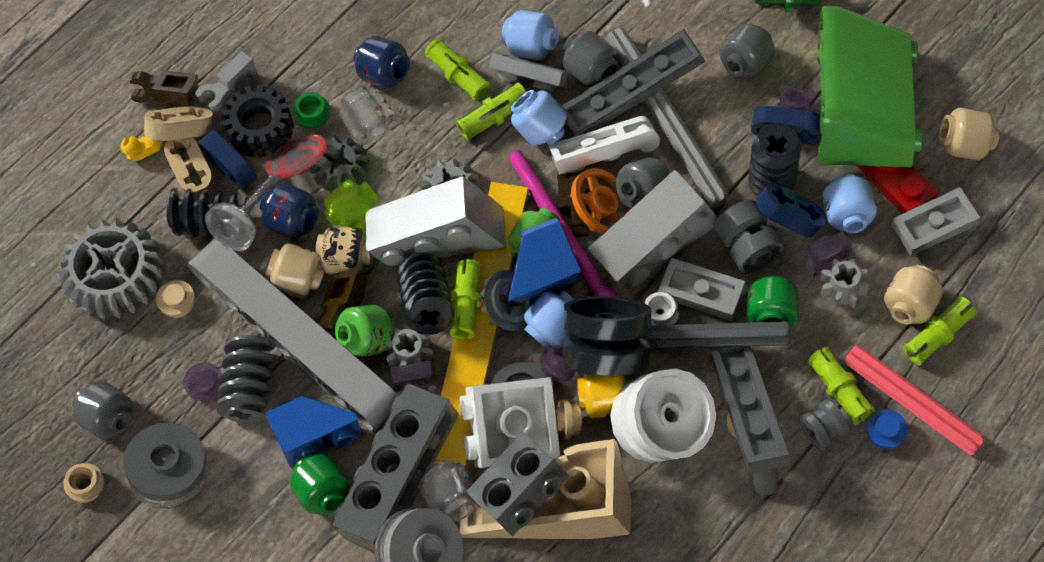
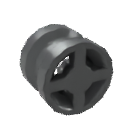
(824, 424)

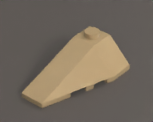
(588, 505)

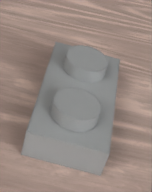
(513, 67)
(935, 221)
(702, 289)

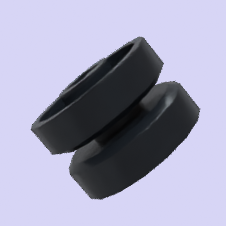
(606, 335)

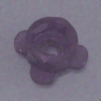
(789, 94)

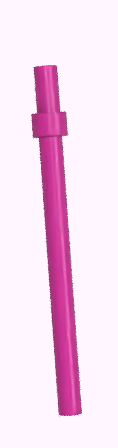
(544, 201)

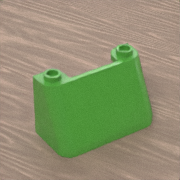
(866, 91)

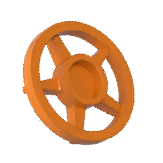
(600, 200)

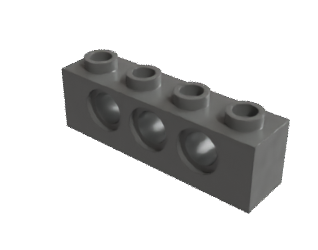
(398, 489)

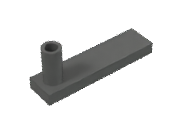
(751, 415)

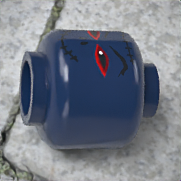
(381, 61)
(289, 211)

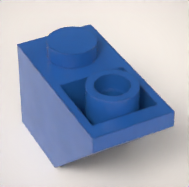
(311, 428)

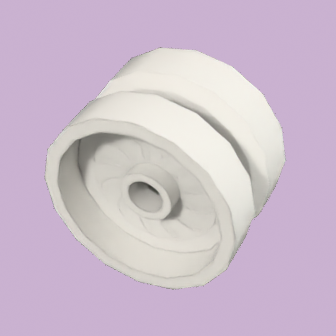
(663, 416)

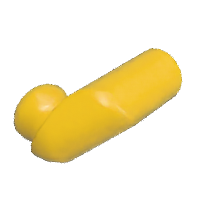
(140, 148)

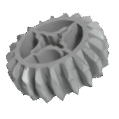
(104, 288)

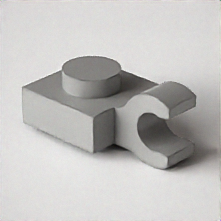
(233, 76)

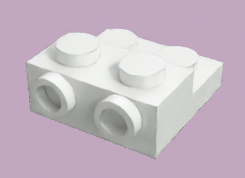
(503, 412)

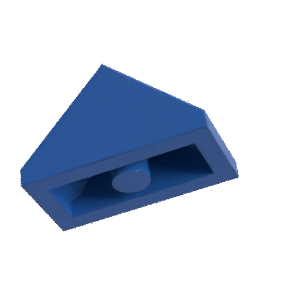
(543, 262)

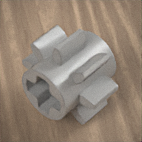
(839, 282)
(408, 339)

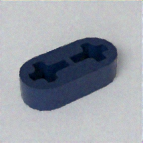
(803, 122)
(227, 160)
(790, 210)

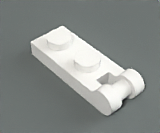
(604, 144)

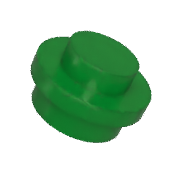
(311, 110)

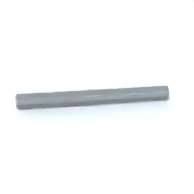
(674, 128)

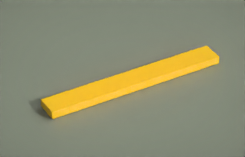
(472, 357)

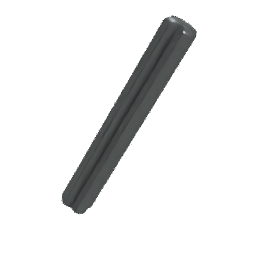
(719, 335)

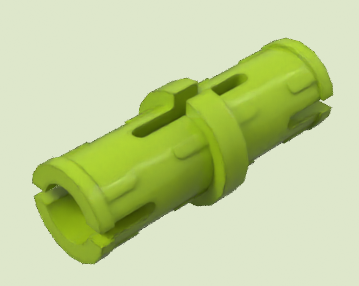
(457, 70)
(472, 125)
(465, 299)
(939, 330)
(841, 385)

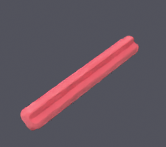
(915, 400)

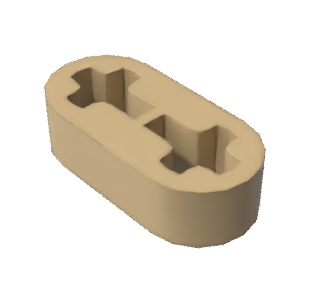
(177, 123)
(183, 169)

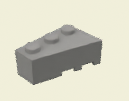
(436, 221)
(653, 231)

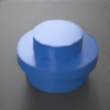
(887, 429)

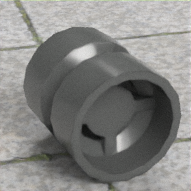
(750, 240)

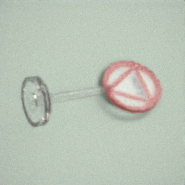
(233, 225)

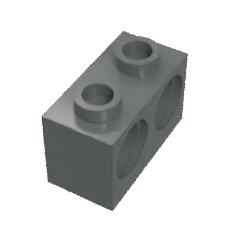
(512, 479)

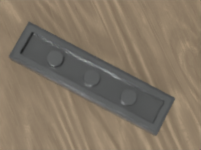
(632, 84)

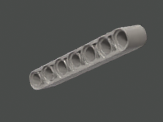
(294, 334)

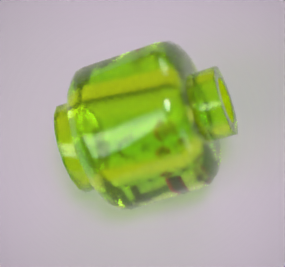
(349, 204)

